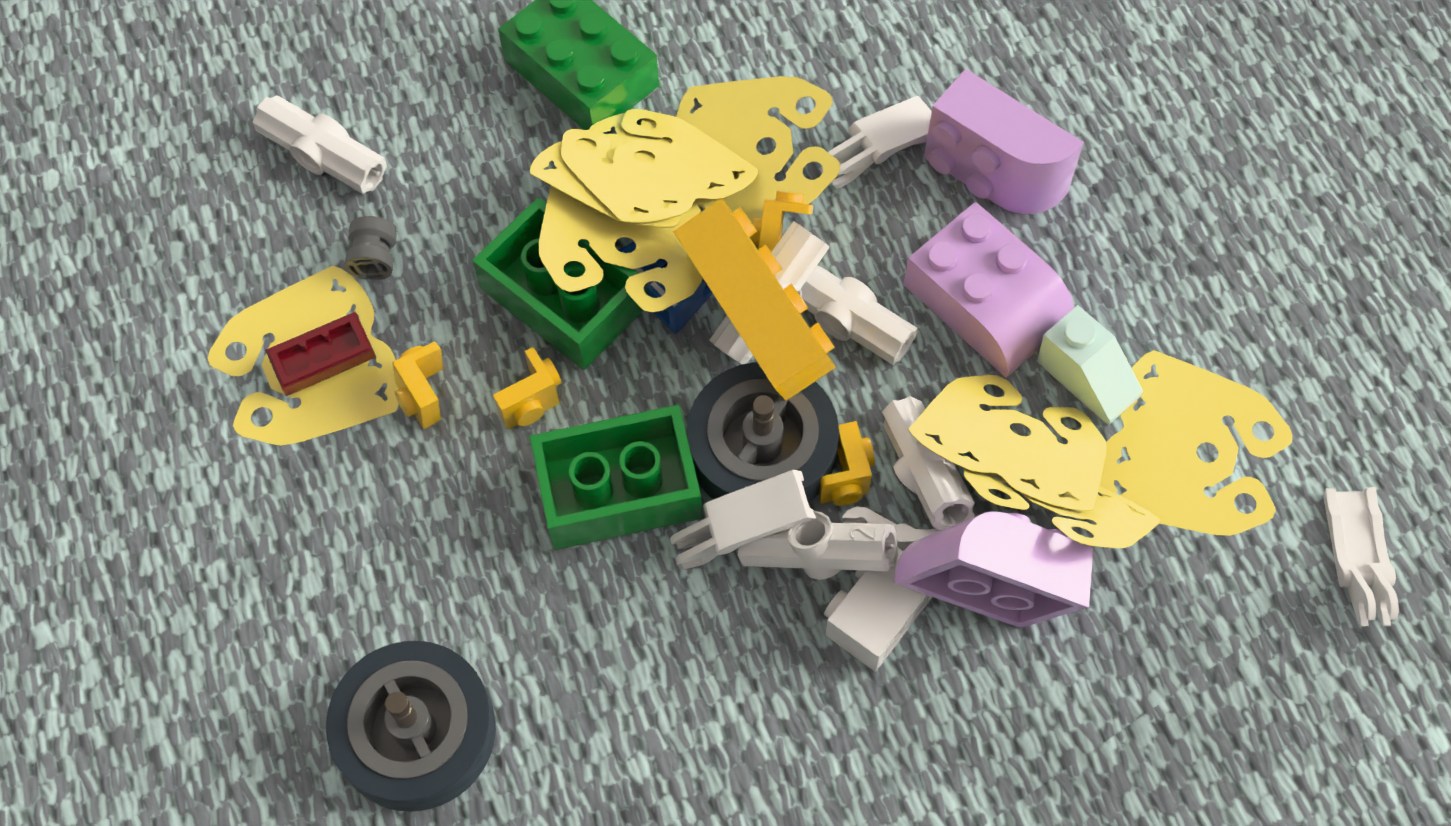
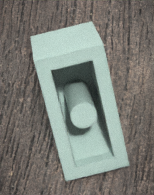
(1090, 364)

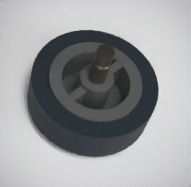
(749, 432)
(411, 726)

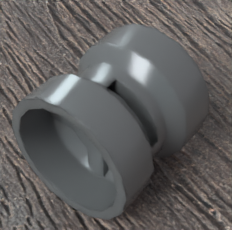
(370, 249)

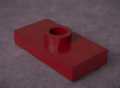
(320, 353)

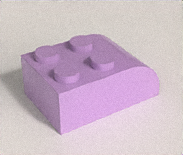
(1000, 147)
(988, 288)
(1001, 569)

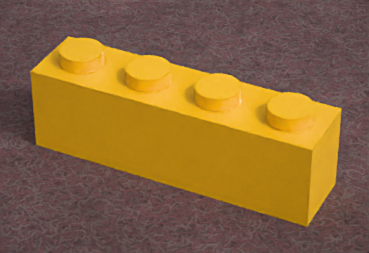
(754, 298)

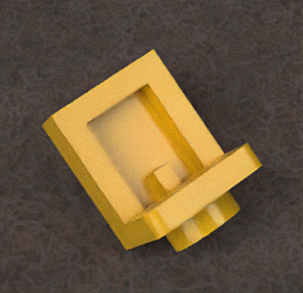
(771, 224)
(413, 390)
(529, 398)
(855, 458)

